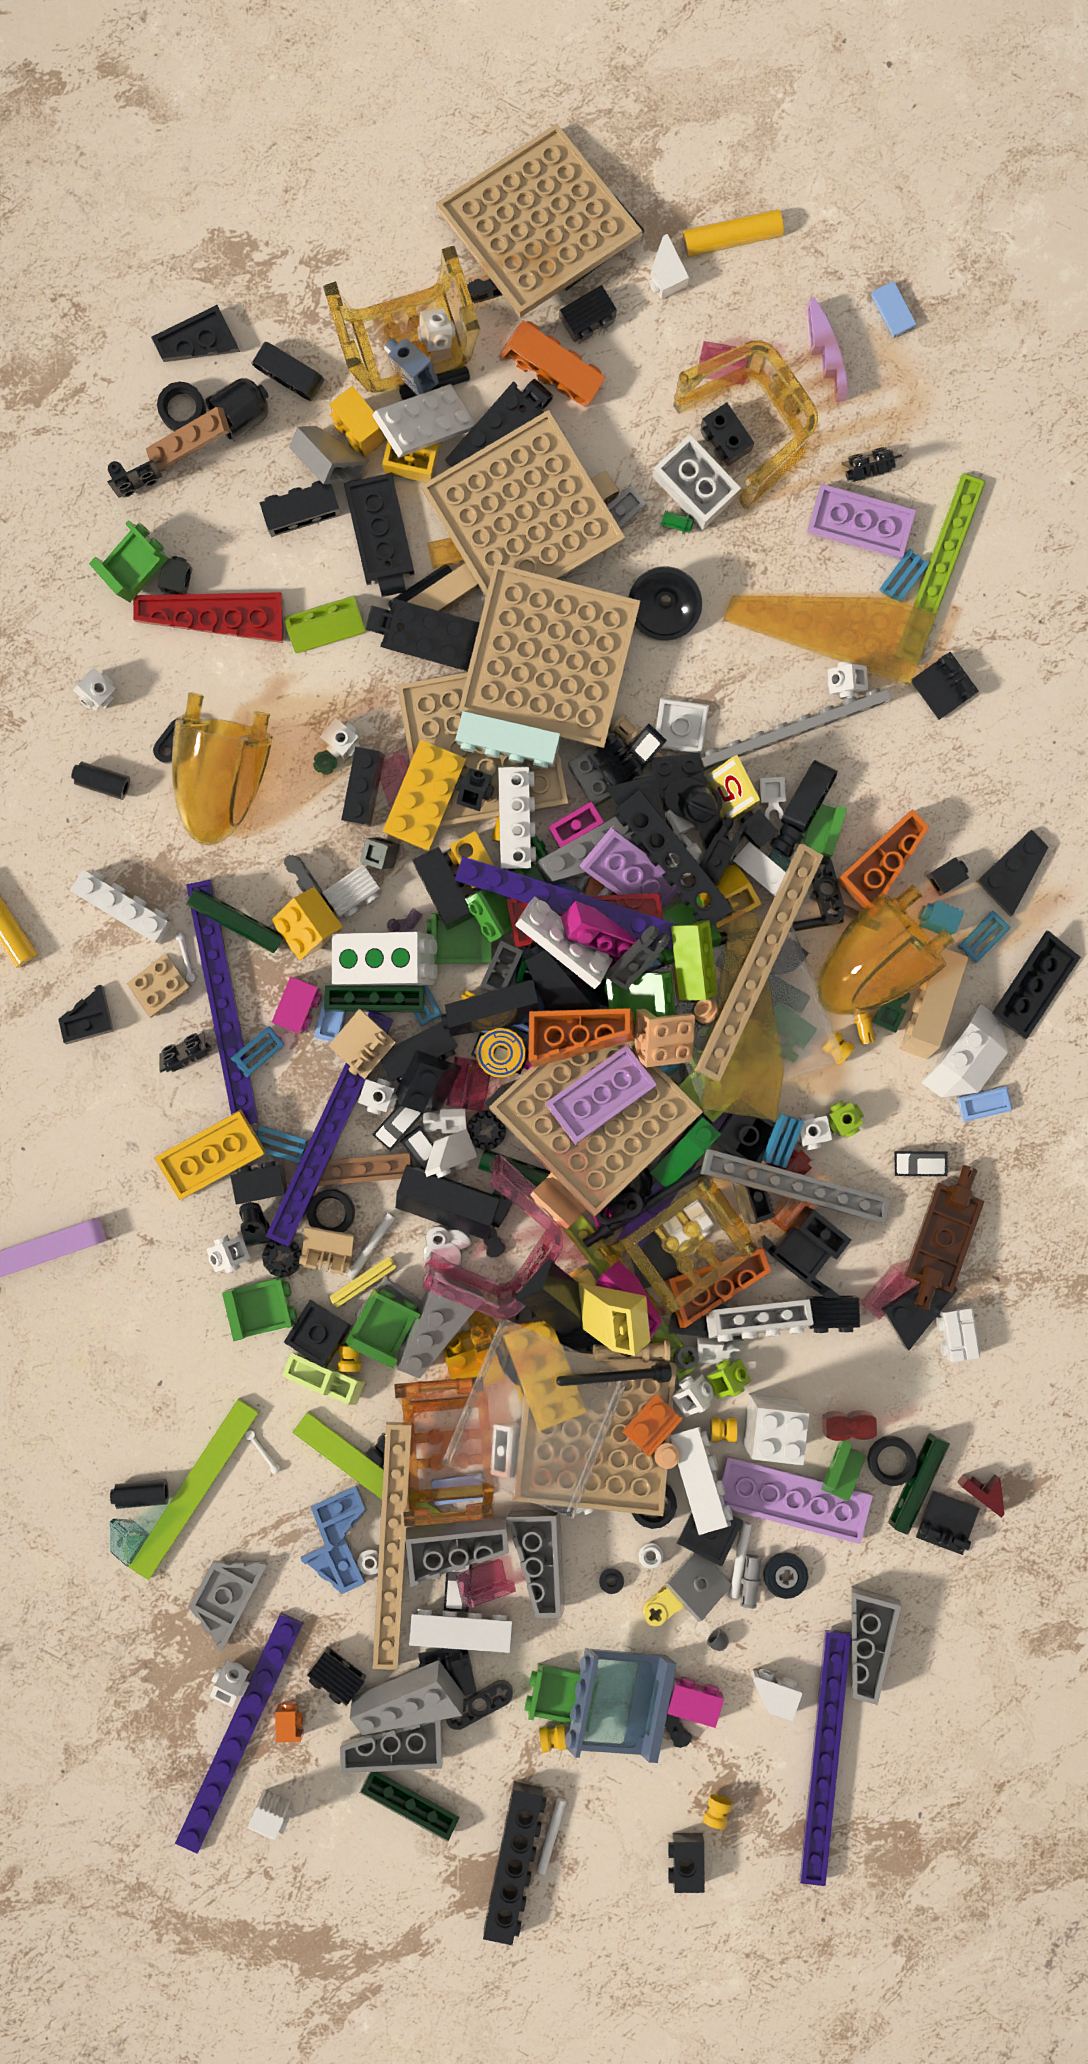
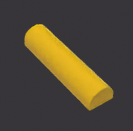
(733, 232)
(14, 939)

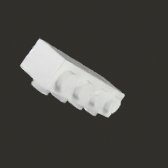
(515, 822)
(122, 907)
(759, 1319)
(700, 1480)
(460, 1632)

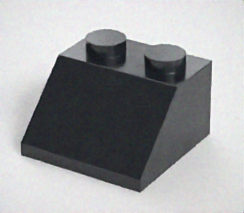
(426, 1083)
(745, 1136)

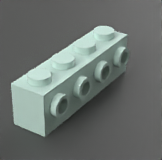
(508, 739)

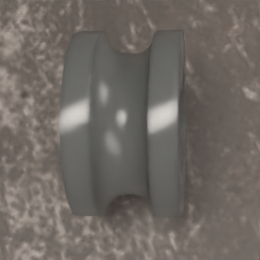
(693, 1354)

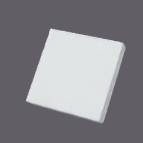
(682, 725)

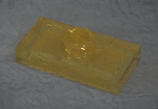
(443, 553)
(482, 1330)

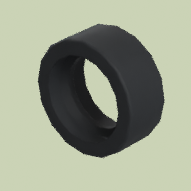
(171, 391)
(331, 1193)
(900, 1478)
(660, 1521)

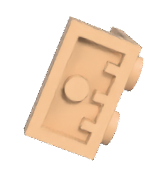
(663, 1038)
(558, 1201)

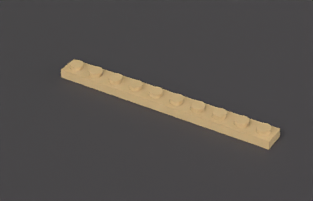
(759, 963)
(391, 1545)

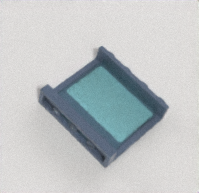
(621, 1703)

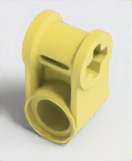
(665, 1602)

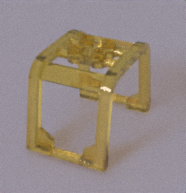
(369, 375)
(784, 393)
(725, 1216)

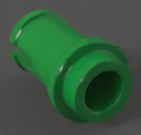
(677, 522)

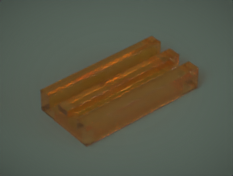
(779, 1207)

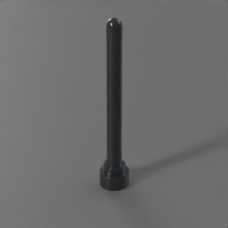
(659, 1372)

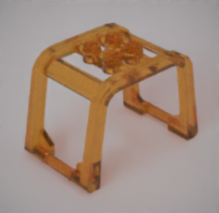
(422, 1516)

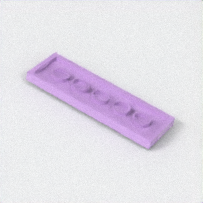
(793, 1500)

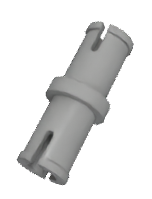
(751, 1581)

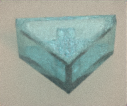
(126, 1539)

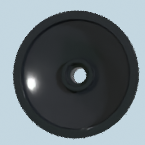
(666, 619)

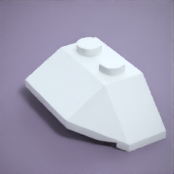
(969, 1057)

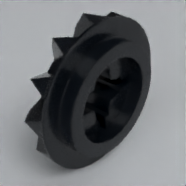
(483, 1141)
(277, 1268)

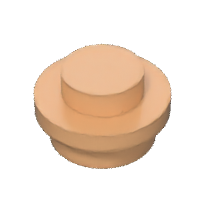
(705, 1011)
(667, 1456)

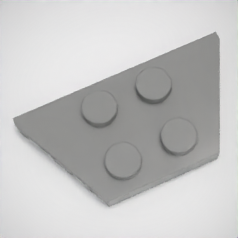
(225, 1596)

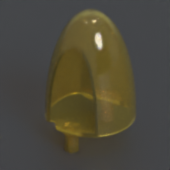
(216, 770)
(880, 957)

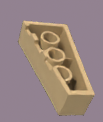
(933, 1007)

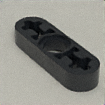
(837, 904)
(498, 1701)

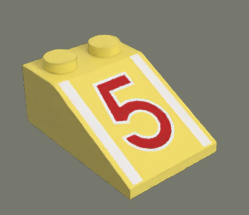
(734, 788)

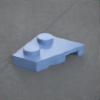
(338, 1516)
(336, 1566)

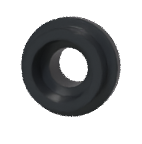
(611, 1573)

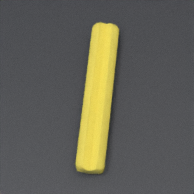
(363, 1282)

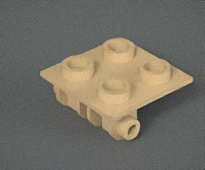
(158, 986)
(362, 1044)
(327, 1248)

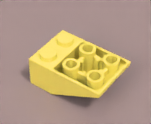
(615, 1318)

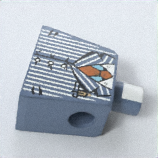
(411, 365)

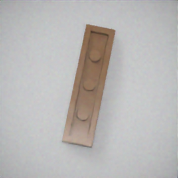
(189, 439)
(365, 1169)

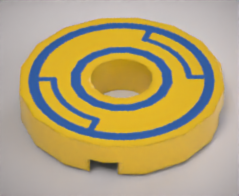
(490, 1042)

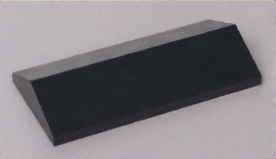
(1036, 985)
(447, 1202)
(553, 1298)

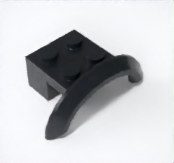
(808, 1247)

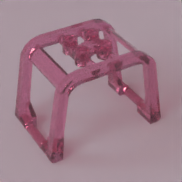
(503, 1180)

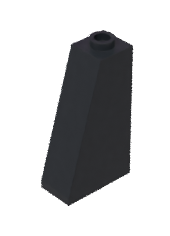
(557, 984)
(491, 1010)

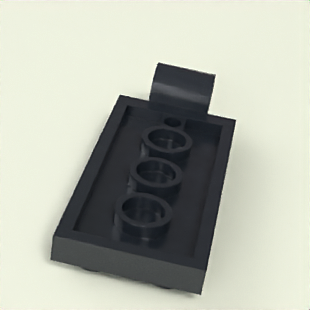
(502, 419)
(380, 532)
(425, 633)

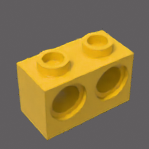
(479, 852)

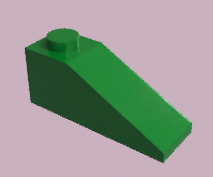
(685, 1152)

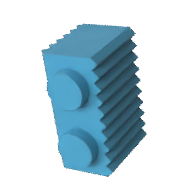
(939, 917)

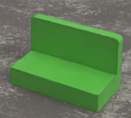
(825, 829)
(843, 1471)

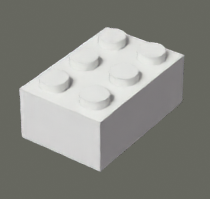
(696, 482)

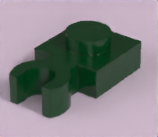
(891, 1014)

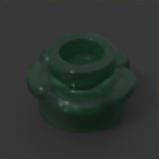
(318, 762)

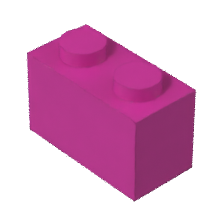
(575, 824)
(297, 1005)
(695, 1701)

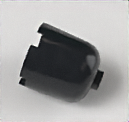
(243, 405)

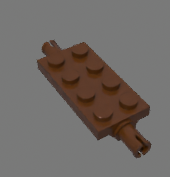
(944, 1237)

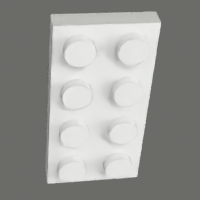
(424, 420)
(548, 931)

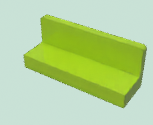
(324, 624)
(694, 961)

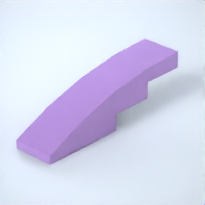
(825, 343)

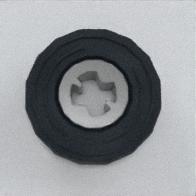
(794, 1585)

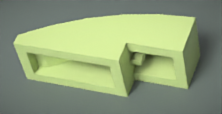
(324, 1381)

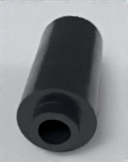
(100, 780)
(140, 1494)

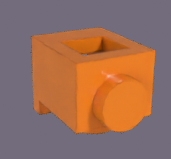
(288, 1722)

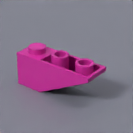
(595, 930)
(622, 1279)

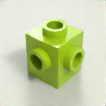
(836, 1118)
(729, 1378)

